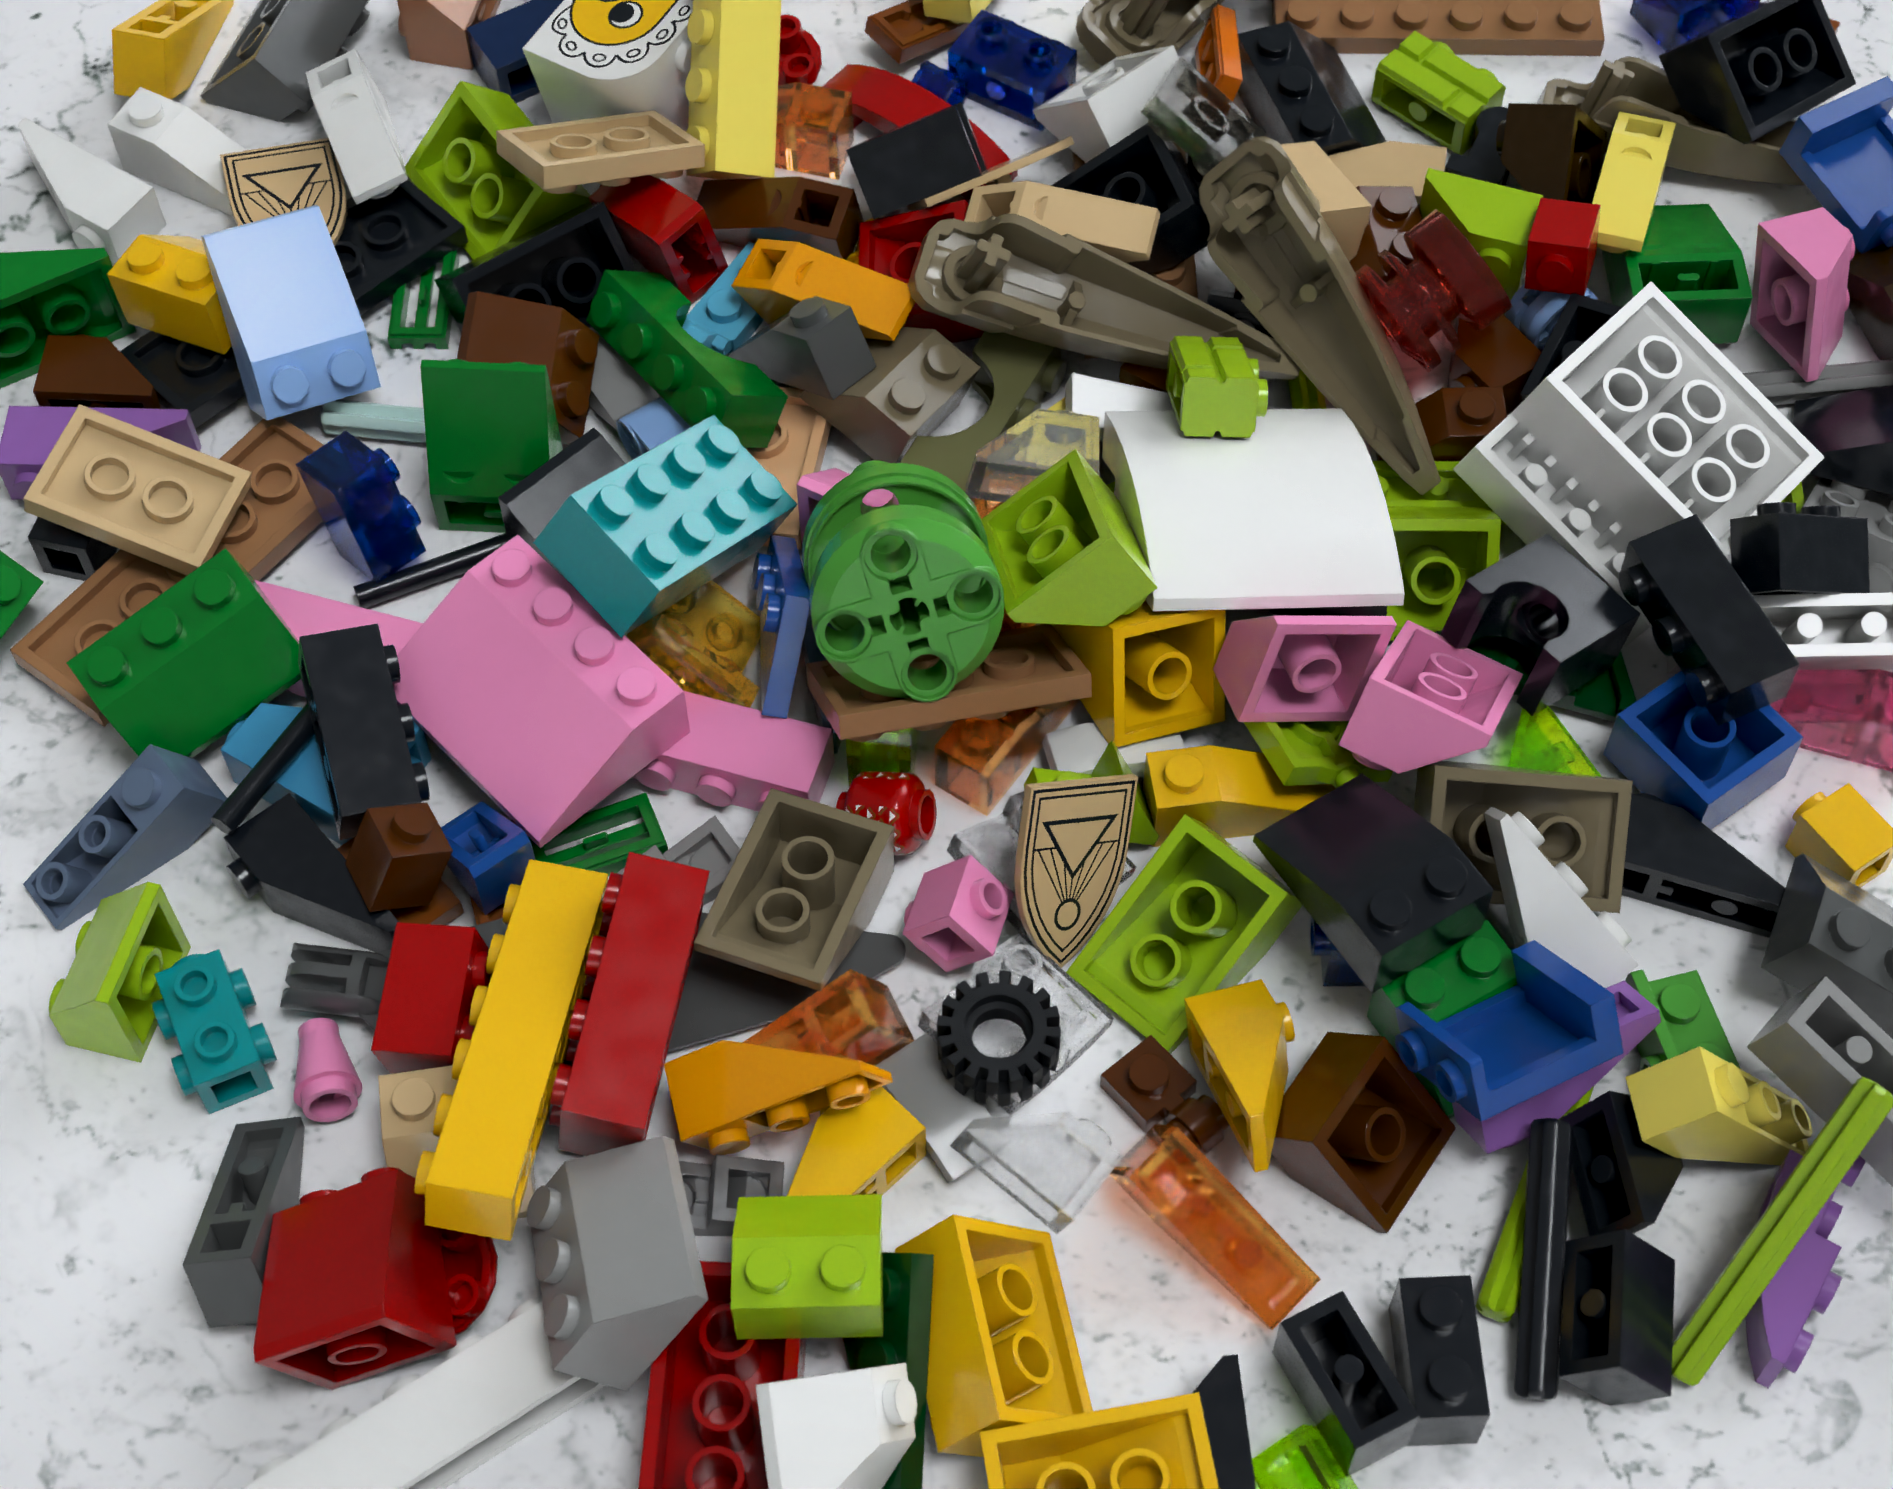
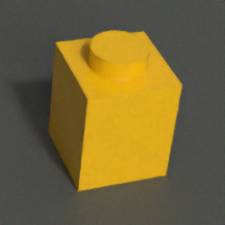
(1843, 835)

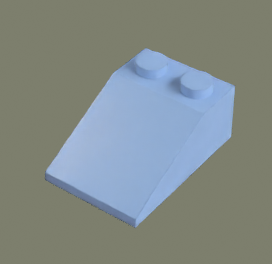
(290, 313)

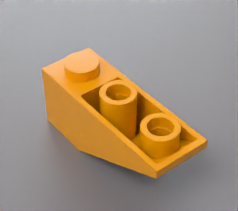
(788, 272)
(747, 1089)

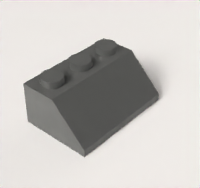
(275, 50)
(1836, 933)

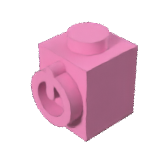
(957, 913)

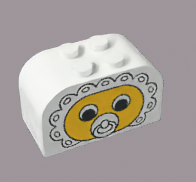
(613, 59)

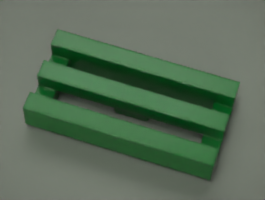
(421, 333)
(606, 851)

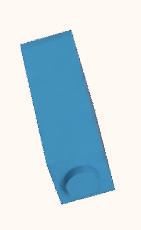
(305, 774)

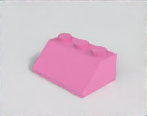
(1427, 703)

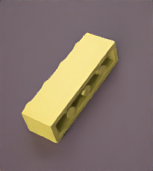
(734, 86)

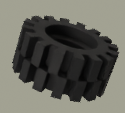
(998, 1001)

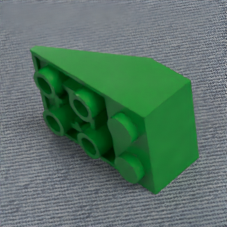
(1692, 264)
(484, 436)

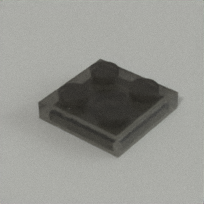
(1197, 116)

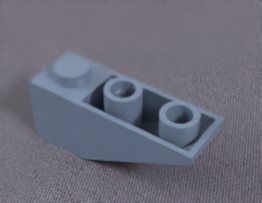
(127, 834)

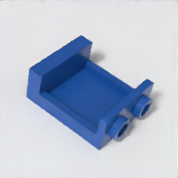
(1848, 160)
(1515, 1041)

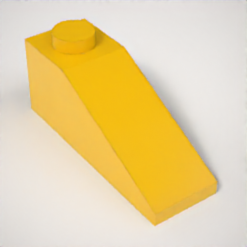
(165, 45)
(1220, 787)
(1242, 1054)
(860, 1149)

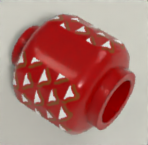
(896, 801)

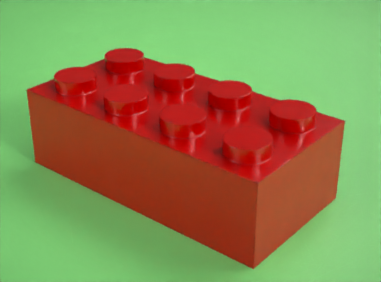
(633, 1005)
(705, 1402)

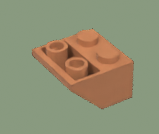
(438, 31)

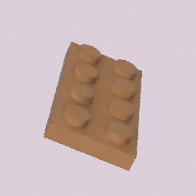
(1021, 672)

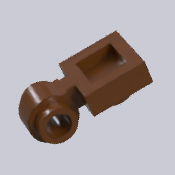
(1157, 1087)

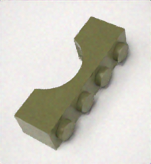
(1012, 382)

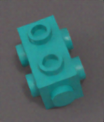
(207, 1014)

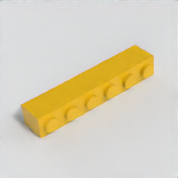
(511, 1062)

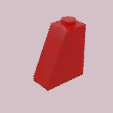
(665, 232)

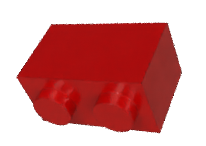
(428, 995)

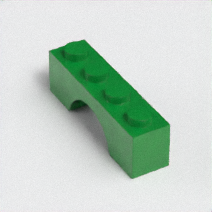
(644, 323)

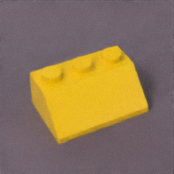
(996, 1332)

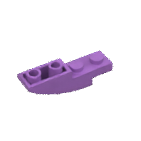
(1800, 1285)

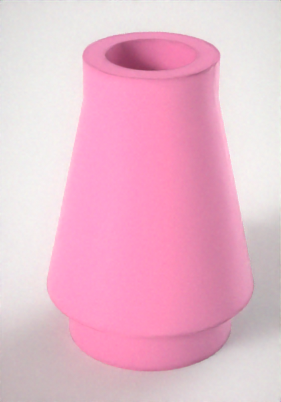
(325, 1076)

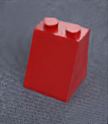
(353, 1284)

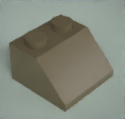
(906, 396)

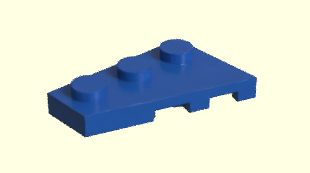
(784, 613)

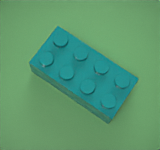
(664, 524)

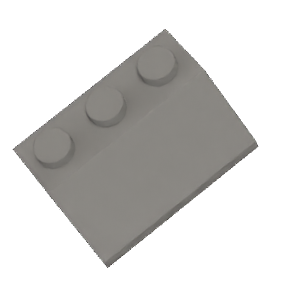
(615, 1260)

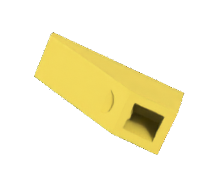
(1631, 180)
(1716, 1112)

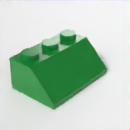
(191, 661)

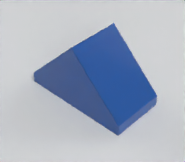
(487, 854)

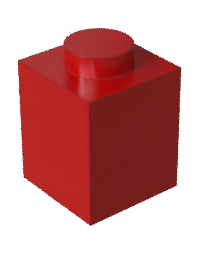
(1562, 246)

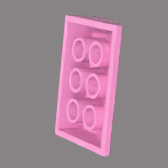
(536, 692)

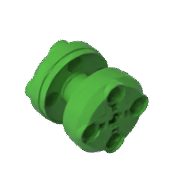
(901, 581)

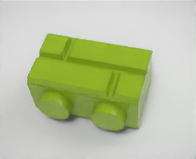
(1435, 90)
(1214, 387)

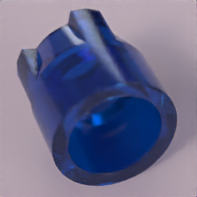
(941, 83)

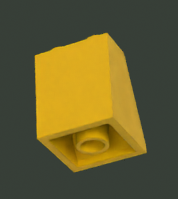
(1151, 672)

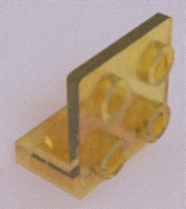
(704, 644)

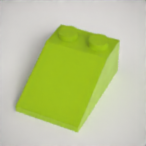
(1183, 930)

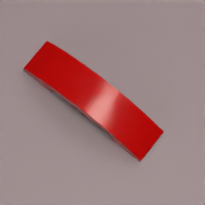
(893, 101)

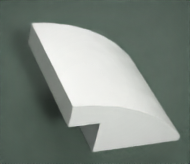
(1635, 439)
(1255, 518)

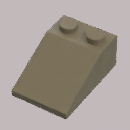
(1575, 813)
(799, 890)

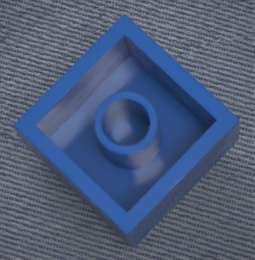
(1693, 763)

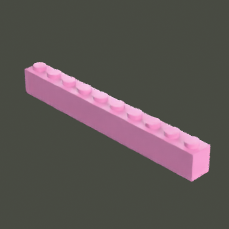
(725, 758)

